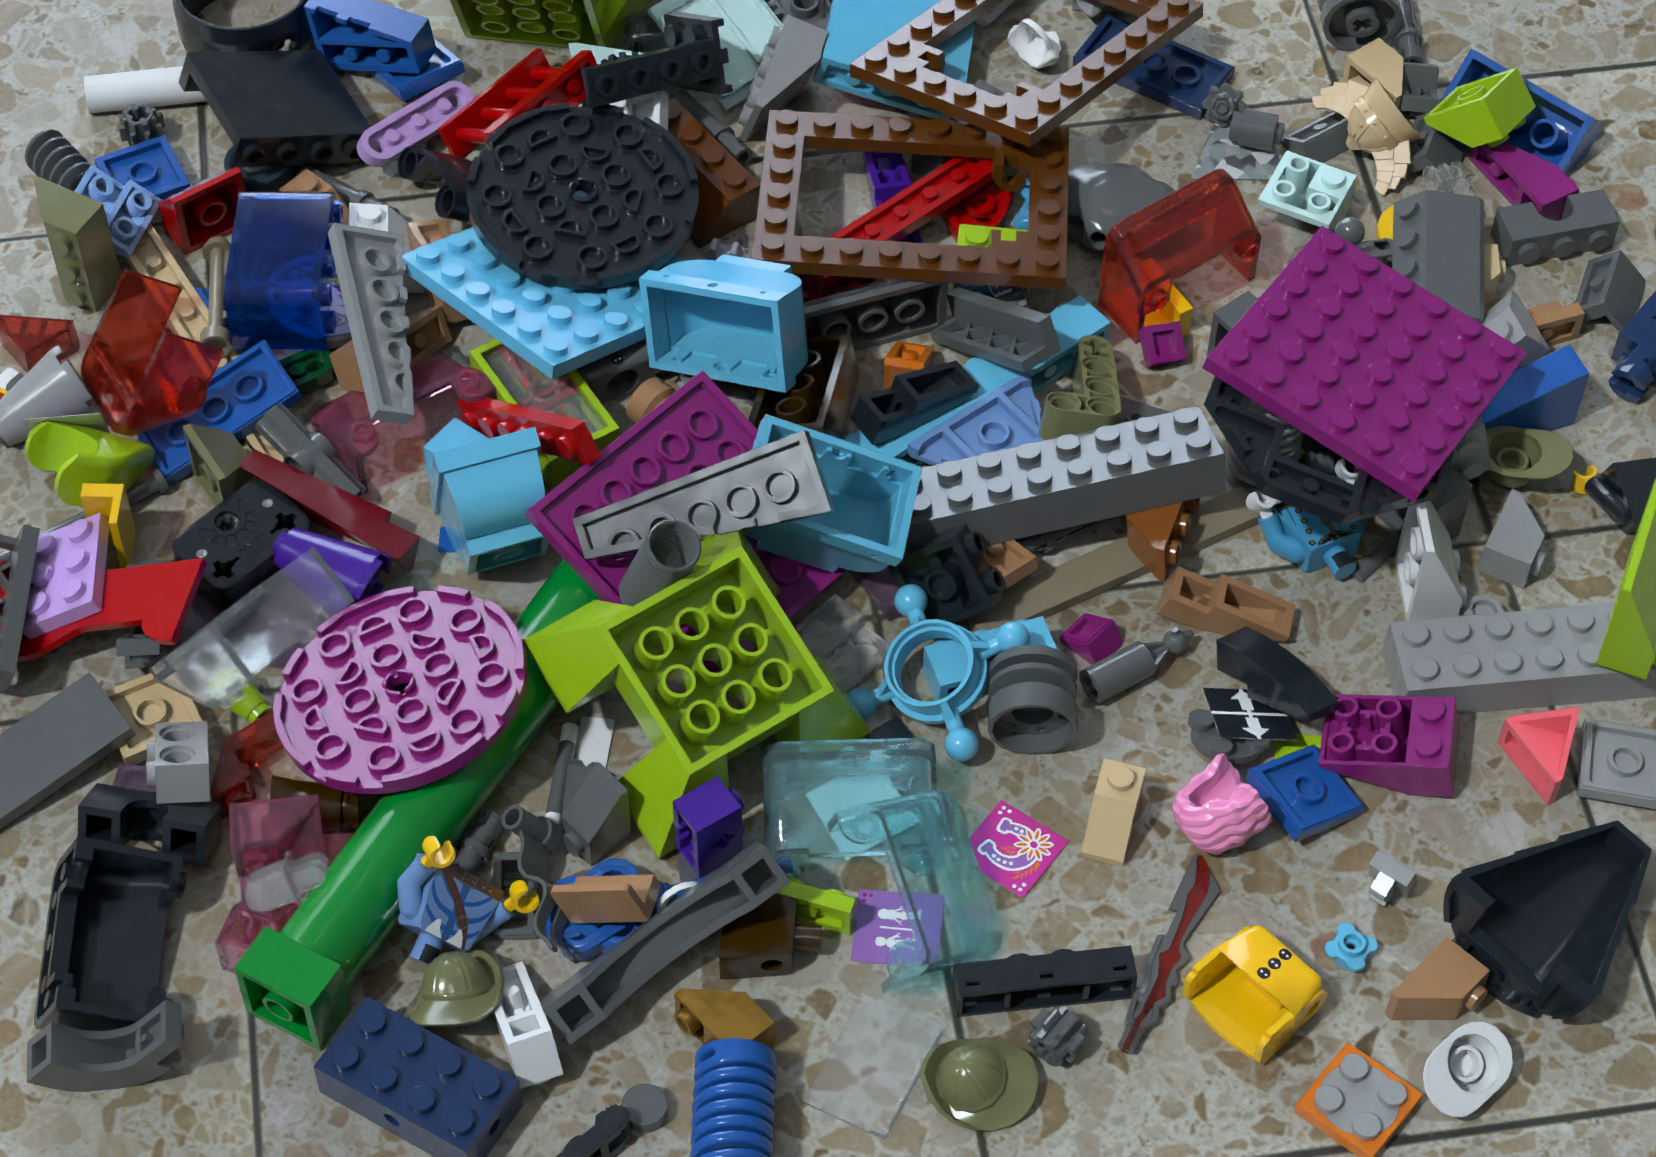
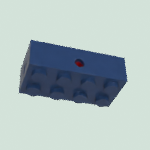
(417, 1084)

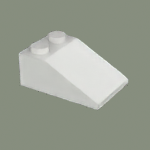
(1428, 566)

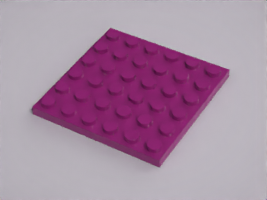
(1365, 362)
(673, 440)

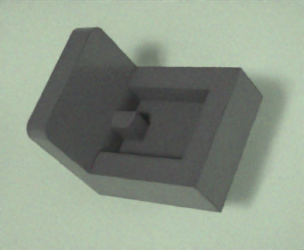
(1419, 88)

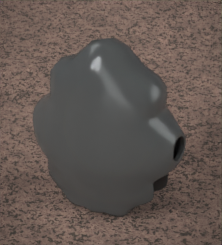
(1104, 196)

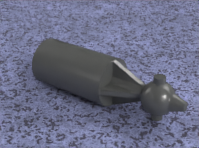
(1130, 665)

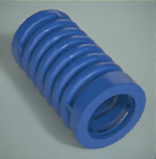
(733, 1099)

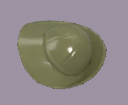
(458, 990)
(980, 1082)

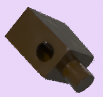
(765, 940)

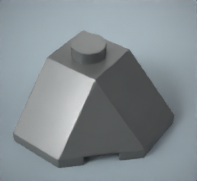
(594, 811)

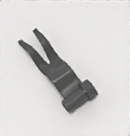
(538, 839)

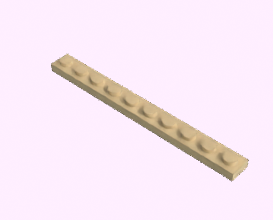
(189, 313)

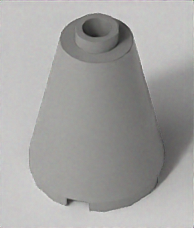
(42, 392)

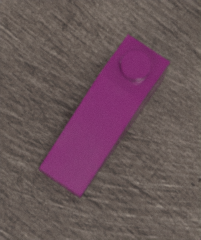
(1525, 178)

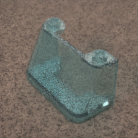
(817, 778)

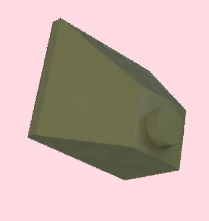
(216, 461)

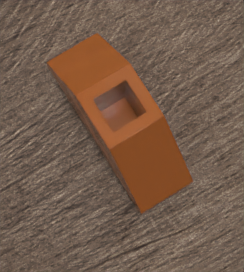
(1157, 533)

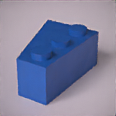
(370, 36)

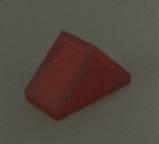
(33, 337)

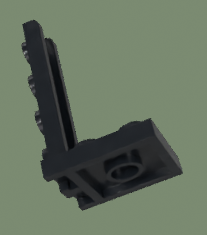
(690, 62)

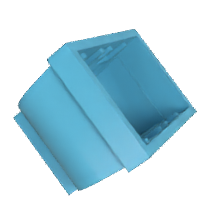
(728, 318)
(485, 496)
(870, 500)

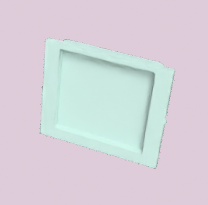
(743, 34)

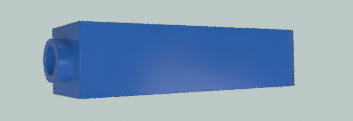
(1541, 394)

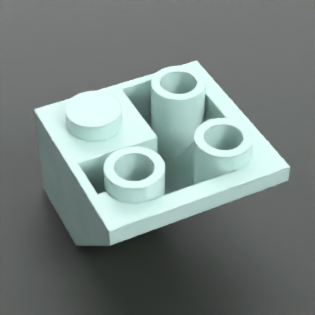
(1309, 191)

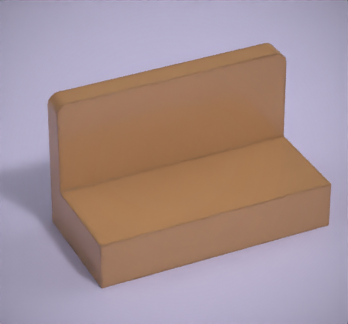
(1557, 322)
(608, 898)

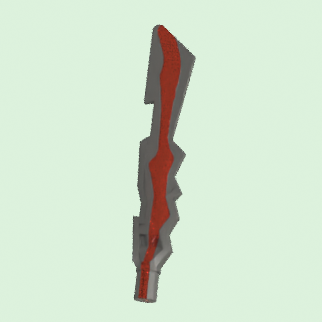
(1168, 953)

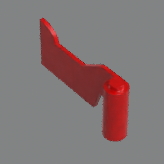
(132, 596)

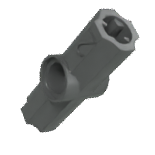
(306, 450)

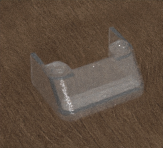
(254, 632)

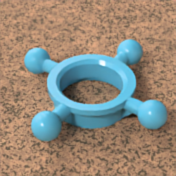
(960, 742)

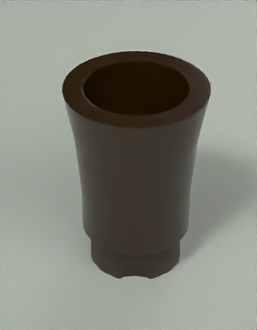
(337, 806)

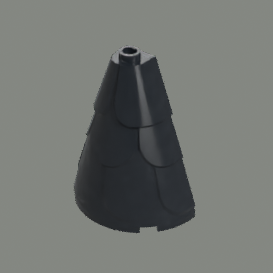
(1549, 917)

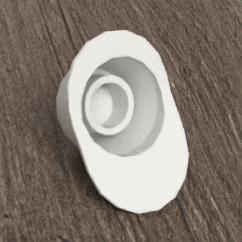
(1467, 1068)

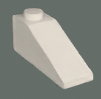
(525, 1030)

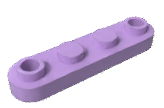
(412, 124)

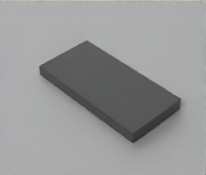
(57, 745)

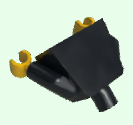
(1620, 490)

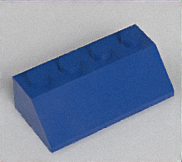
(1551, 130)

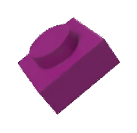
(1162, 344)

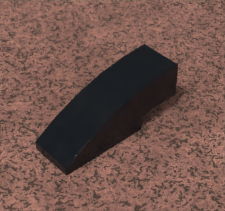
(912, 401)
(1274, 675)

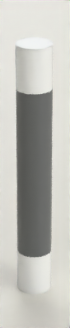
(564, 756)

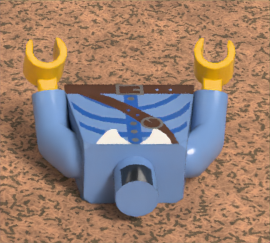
(451, 904)

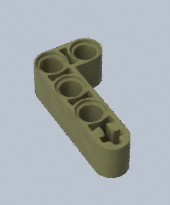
(1094, 395)

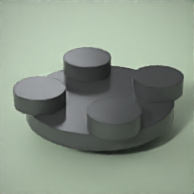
(1208, 741)

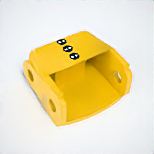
(1254, 992)

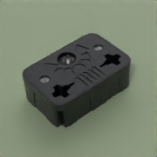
(238, 541)

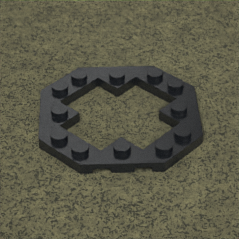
(1256, 445)

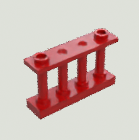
(518, 91)

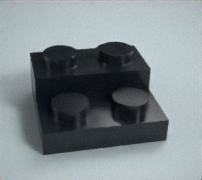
(952, 575)

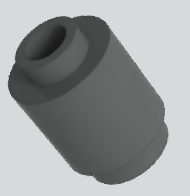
(1256, 129)

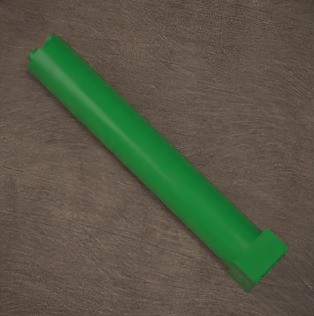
(306, 970)

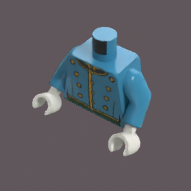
(1307, 537)

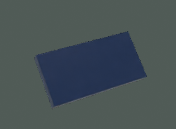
(1170, 76)

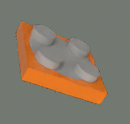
(1358, 1102)

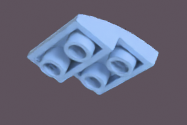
(126, 207)

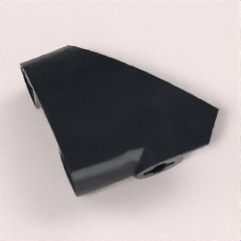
(429, 168)

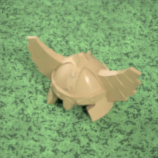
(1373, 127)

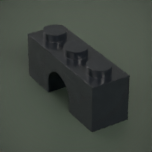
(124, 814)

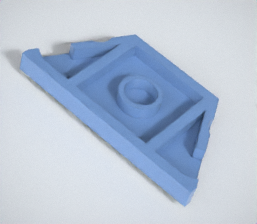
(991, 424)

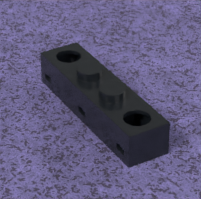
(1065, 974)

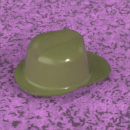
(1526, 455)

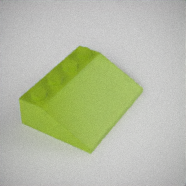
(1631, 631)

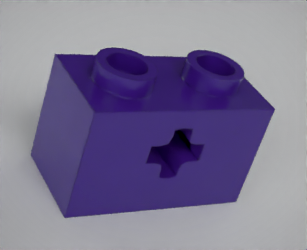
(708, 826)

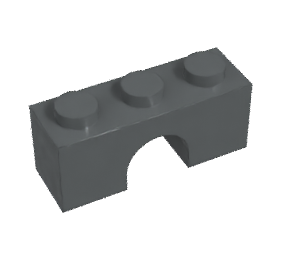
(1528, 237)

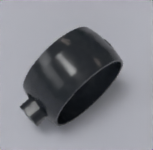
(270, 36)

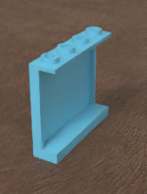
(861, 25)

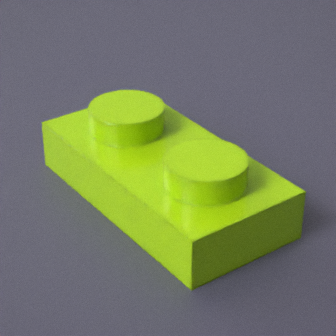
(822, 907)

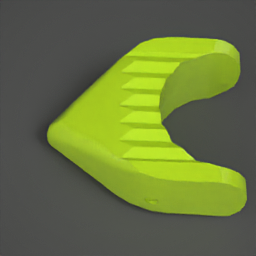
(85, 456)

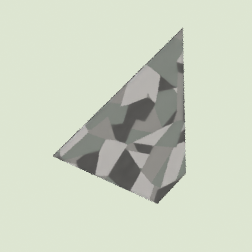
(1238, 161)

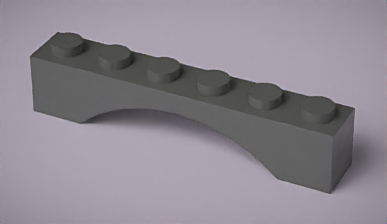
(618, 972)

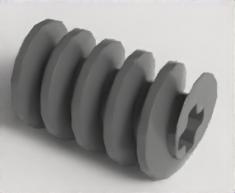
(55, 159)

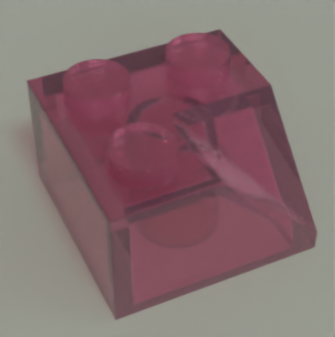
(269, 828)

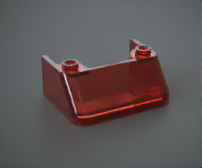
(1172, 240)
(136, 364)

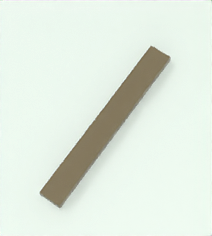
(1111, 565)

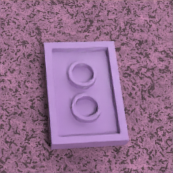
(67, 575)

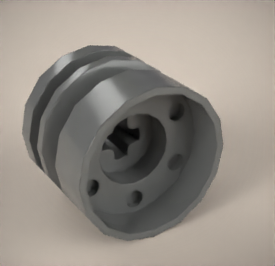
(1032, 699)

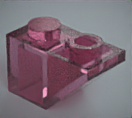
(243, 929)

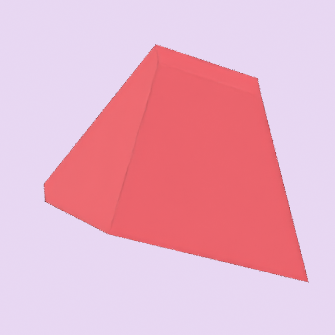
(1540, 747)

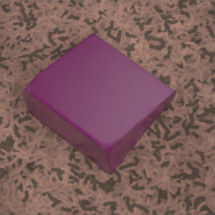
(1092, 637)

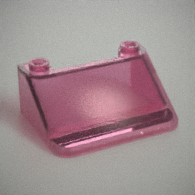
(348, 420)

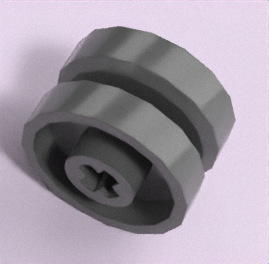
(1359, 22)

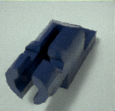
(1636, 354)

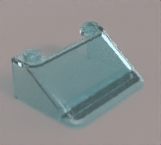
(935, 881)

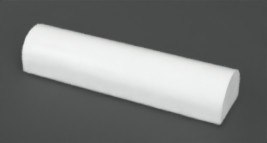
(151, 86)

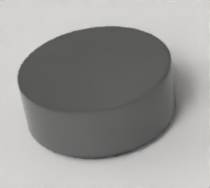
(646, 1107)

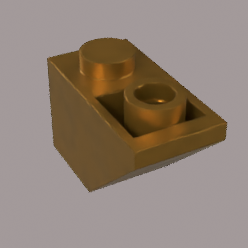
(722, 1015)

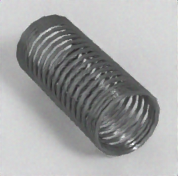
(662, 560)

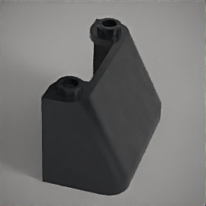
(106, 935)

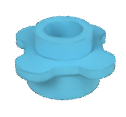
(1350, 958)

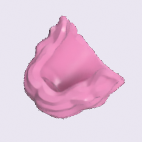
(1219, 809)

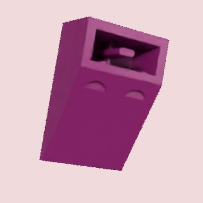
(1394, 742)

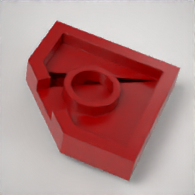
(983, 208)

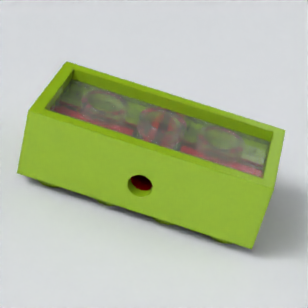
(566, 395)

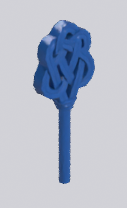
(591, 939)

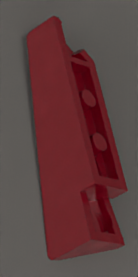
(336, 508)

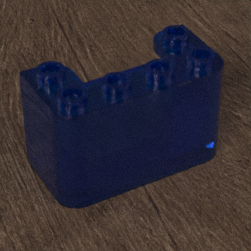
(282, 270)

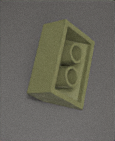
(79, 244)

